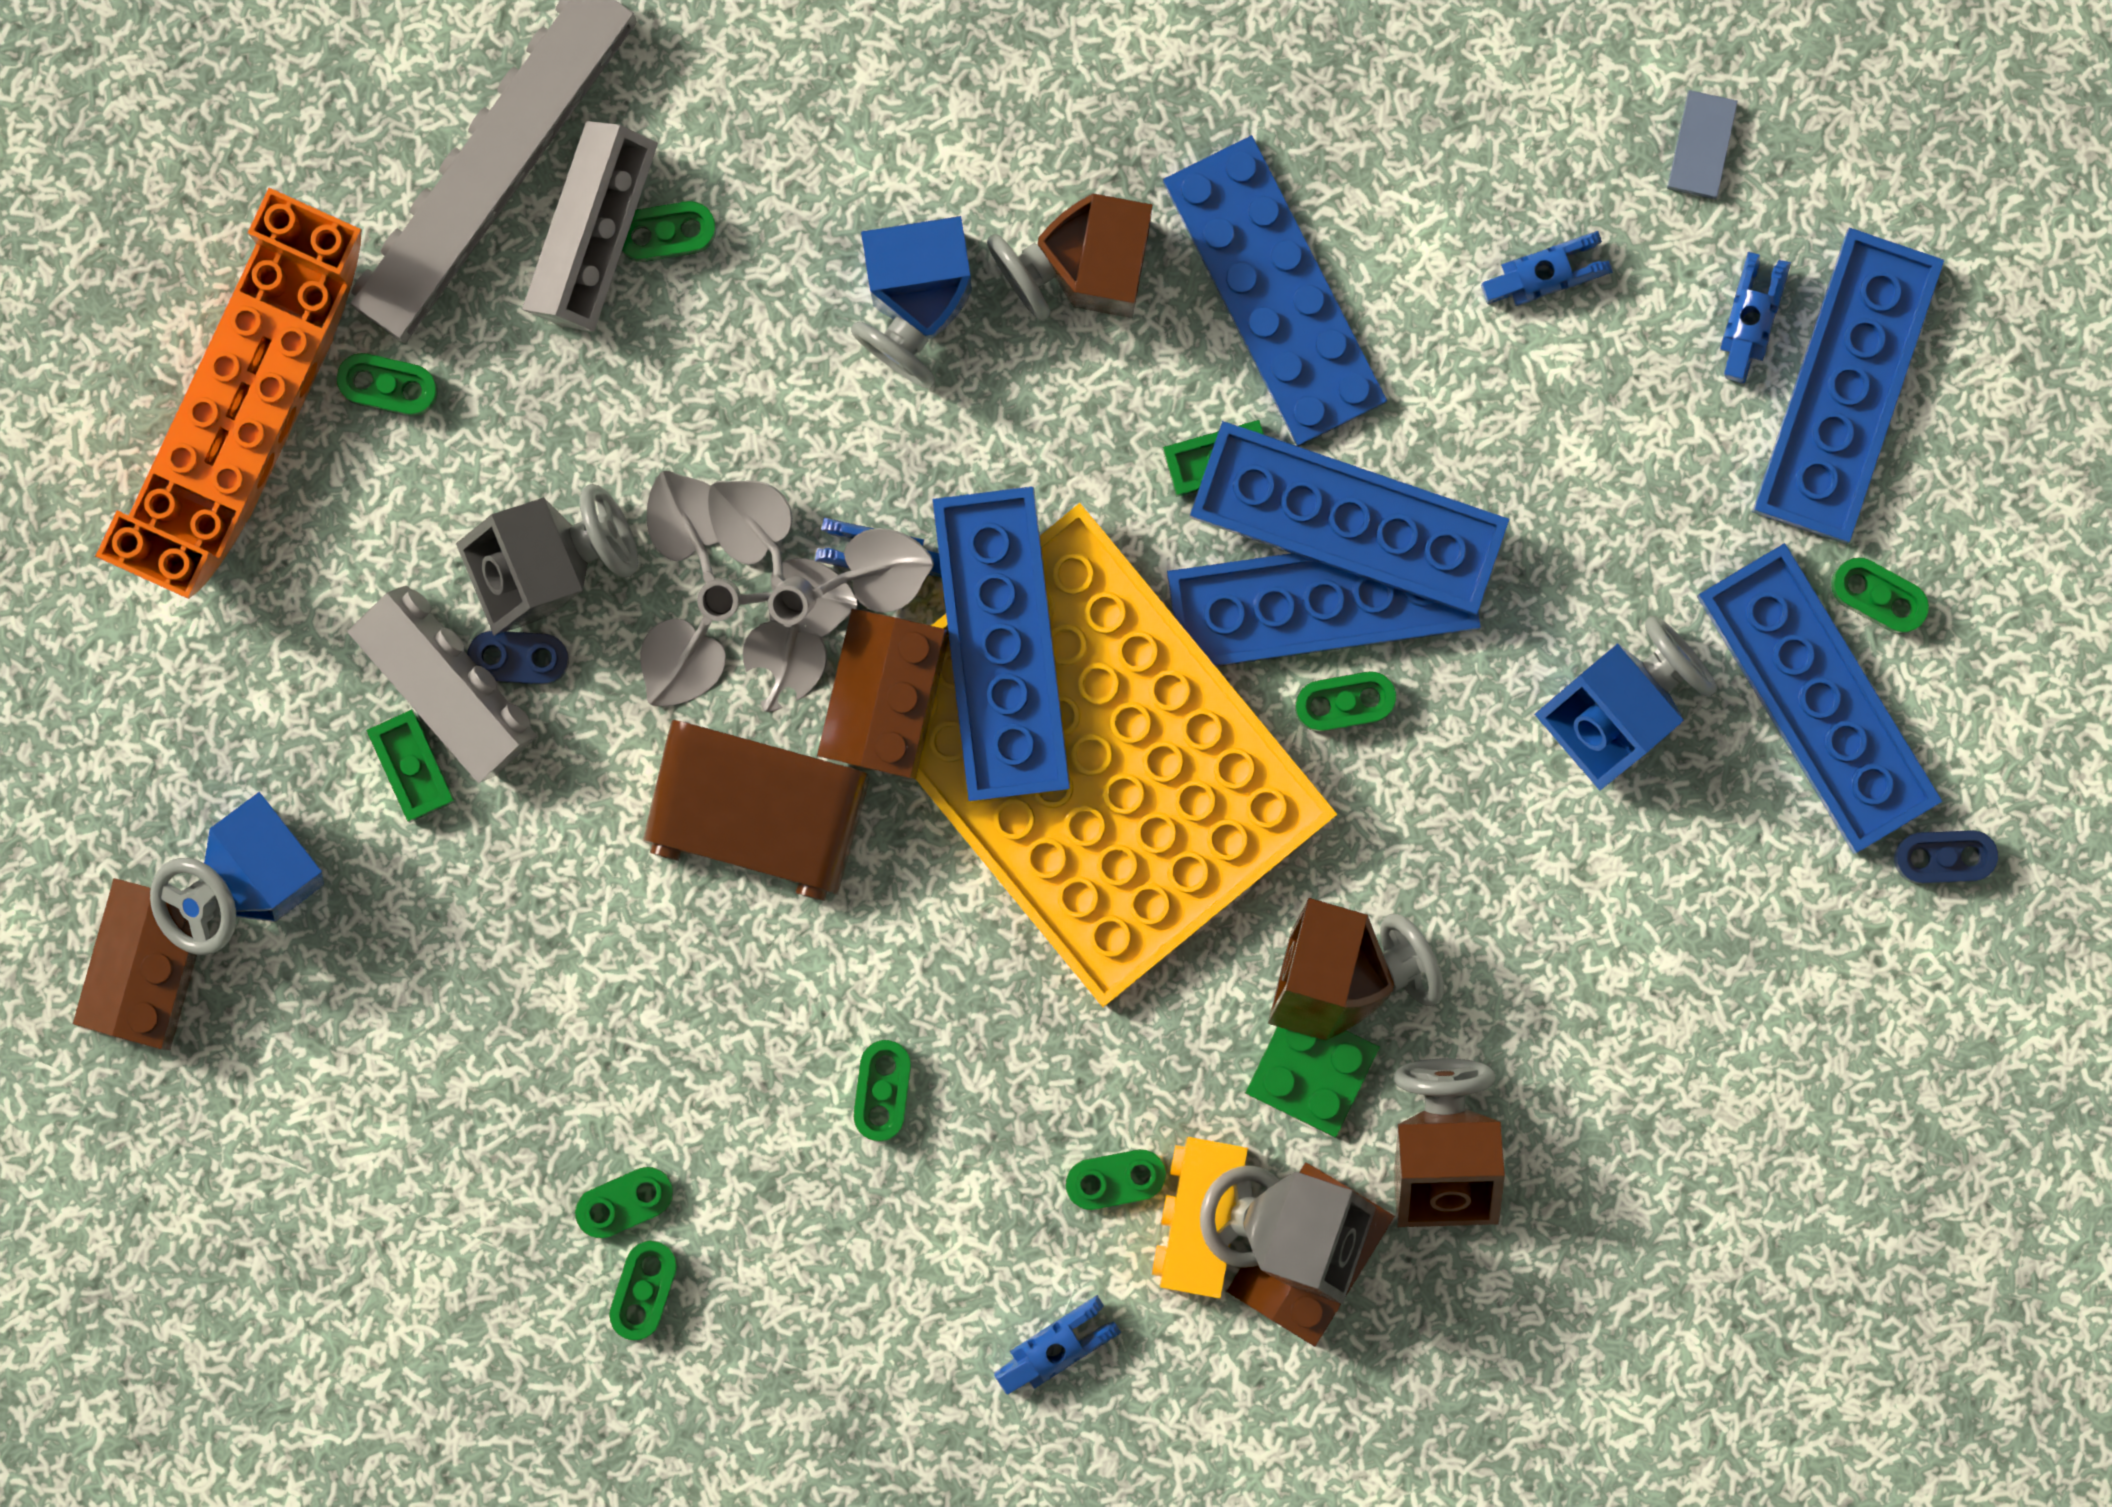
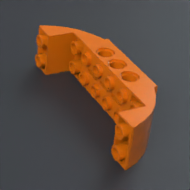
(240, 399)

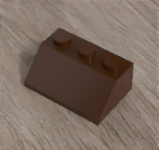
(883, 693)
(135, 972)
(1293, 1308)

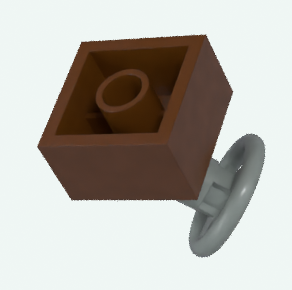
(1090, 250)
(1340, 975)
(1447, 1155)

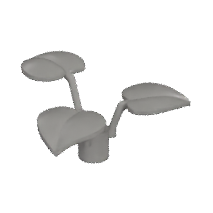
(883, 563)
(676, 657)

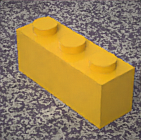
(1186, 1260)

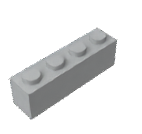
(590, 225)
(443, 683)

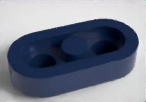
(518, 655)
(1945, 858)

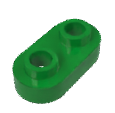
(665, 226)
(388, 384)
(1879, 594)
(1344, 701)
(882, 1090)
(1115, 1179)
(623, 1202)
(643, 1290)

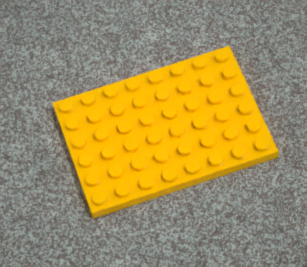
(1168, 769)

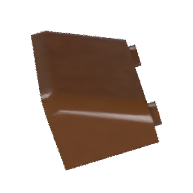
(755, 808)

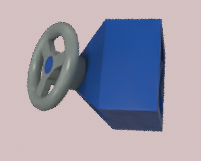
(920, 282)
(1624, 704)
(248, 872)

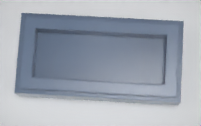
(1702, 144)

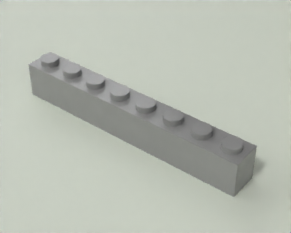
(491, 164)

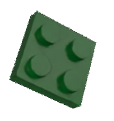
(1312, 1076)

